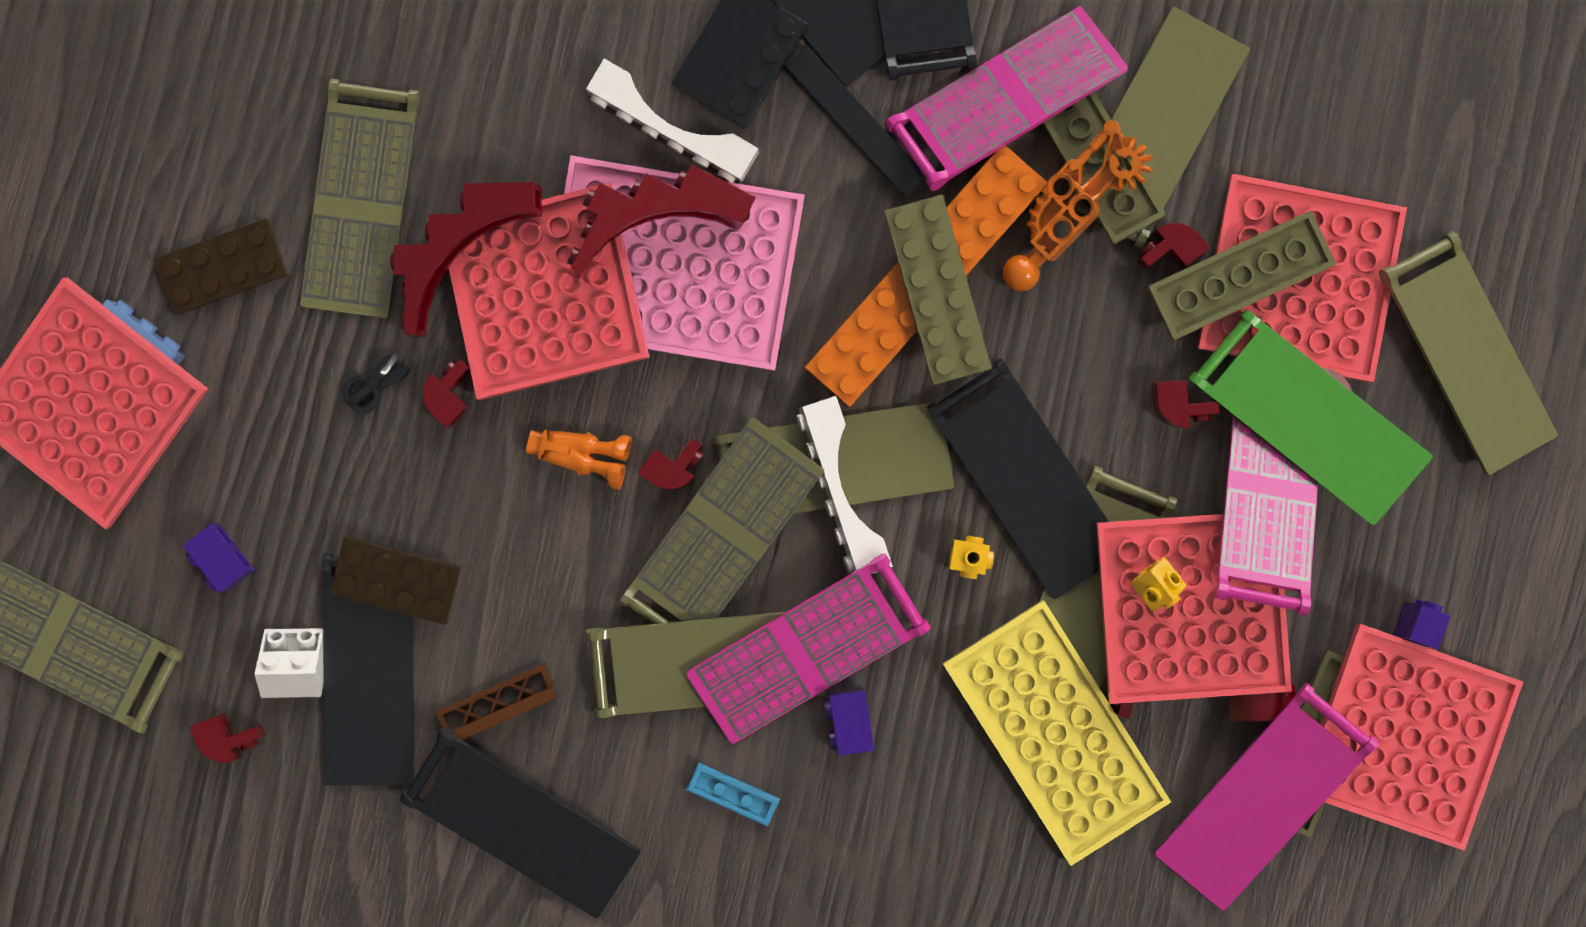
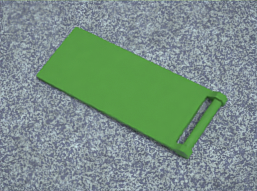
(1314, 420)

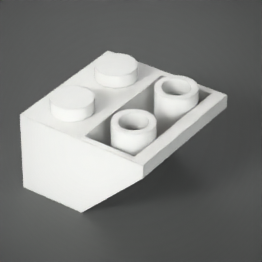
(290, 663)

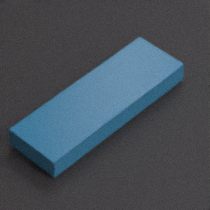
(733, 794)

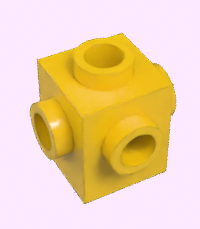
(959, 554)
(1159, 585)

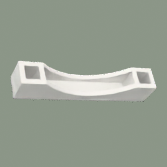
(726, 153)
(824, 429)

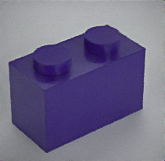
(217, 558)
(1422, 623)
(850, 722)

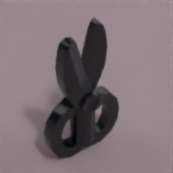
(379, 379)

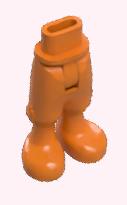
(574, 450)

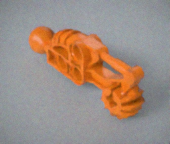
(1051, 209)

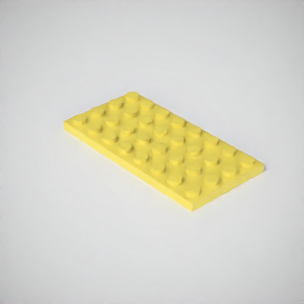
(1056, 732)

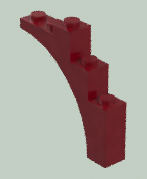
(697, 196)
(424, 265)

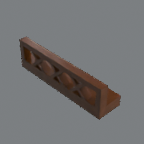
(505, 713)

